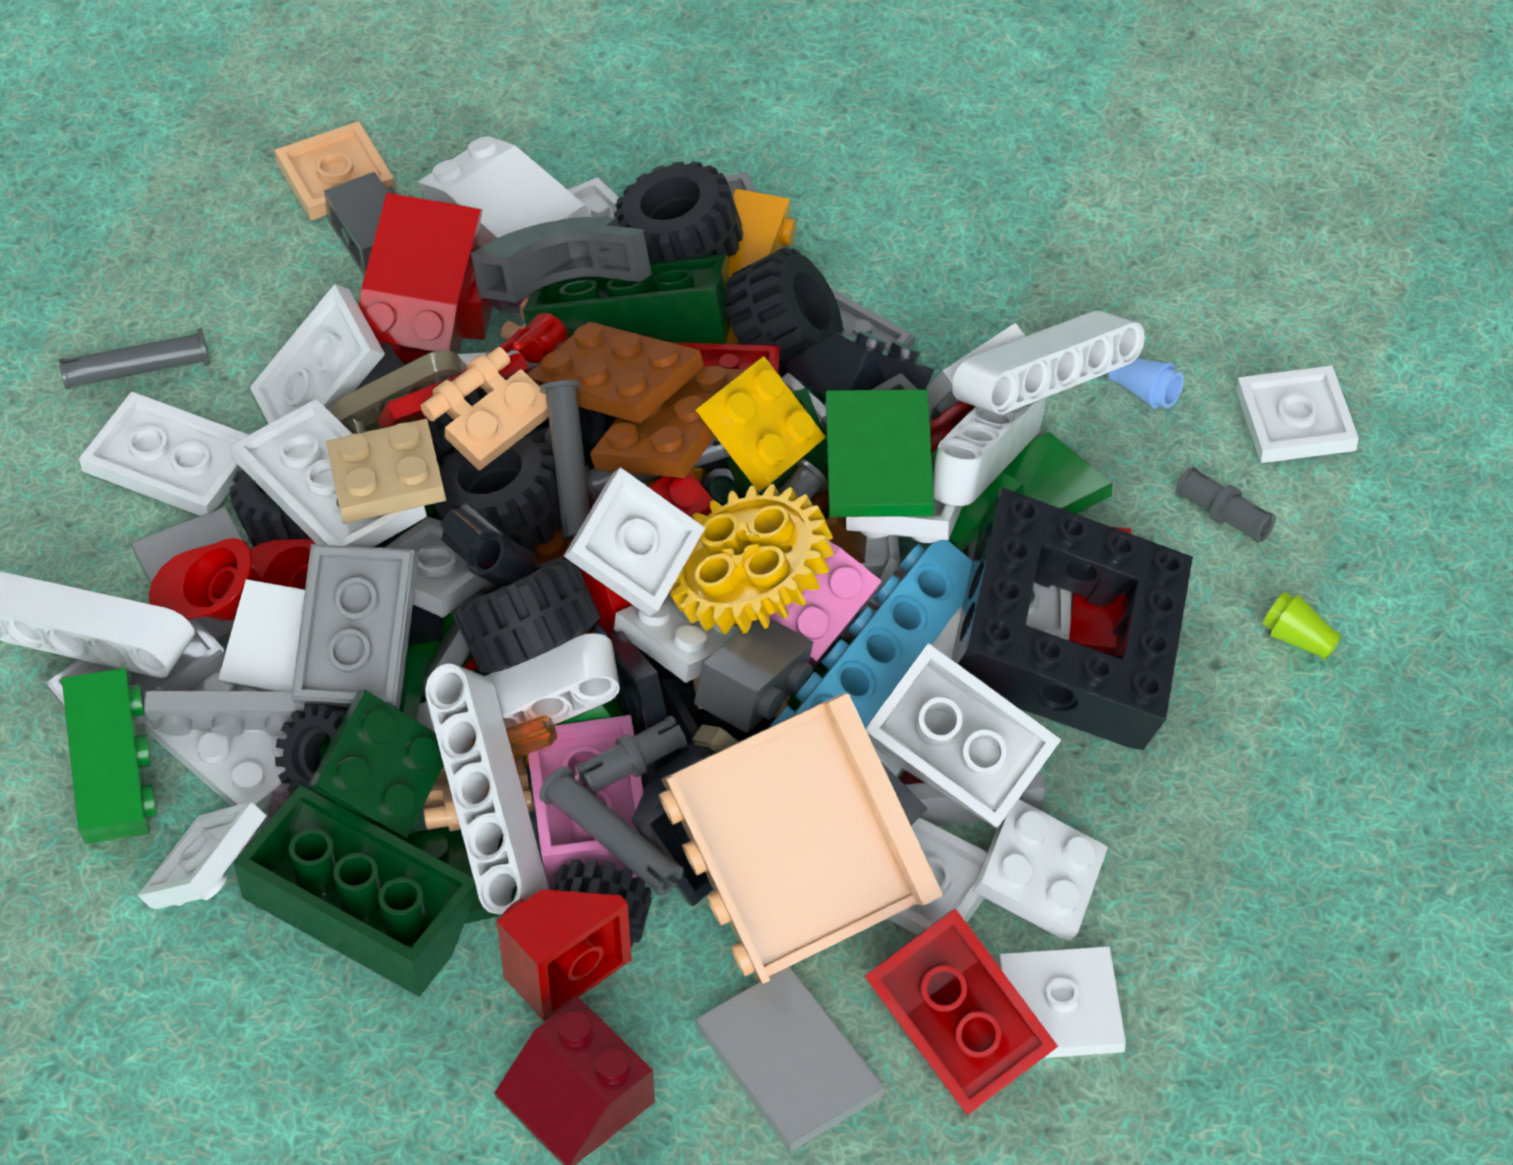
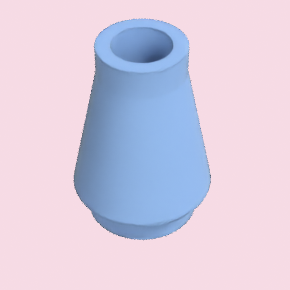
(1150, 381)

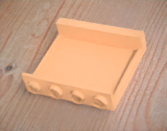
(799, 837)

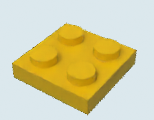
(761, 423)

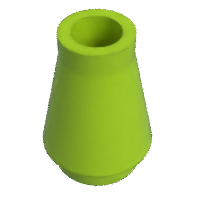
(1301, 626)

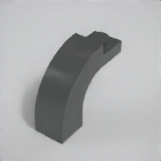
(559, 251)

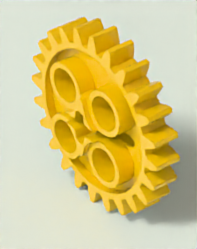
(753, 559)

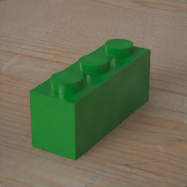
(108, 755)

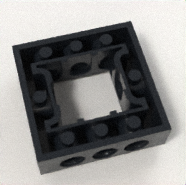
(1049, 676)

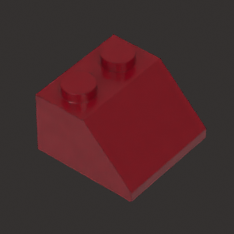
(576, 1084)

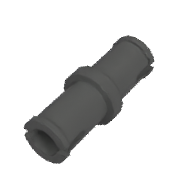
(1226, 504)
(631, 755)

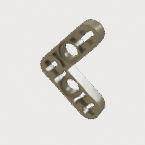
(362, 407)

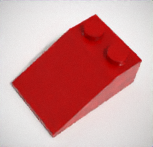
(420, 272)
(960, 1011)

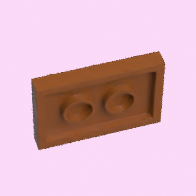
(619, 370)
(670, 437)

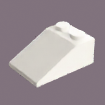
(504, 185)
(960, 737)

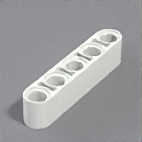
(1048, 362)
(981, 450)
(91, 626)
(553, 684)
(470, 773)

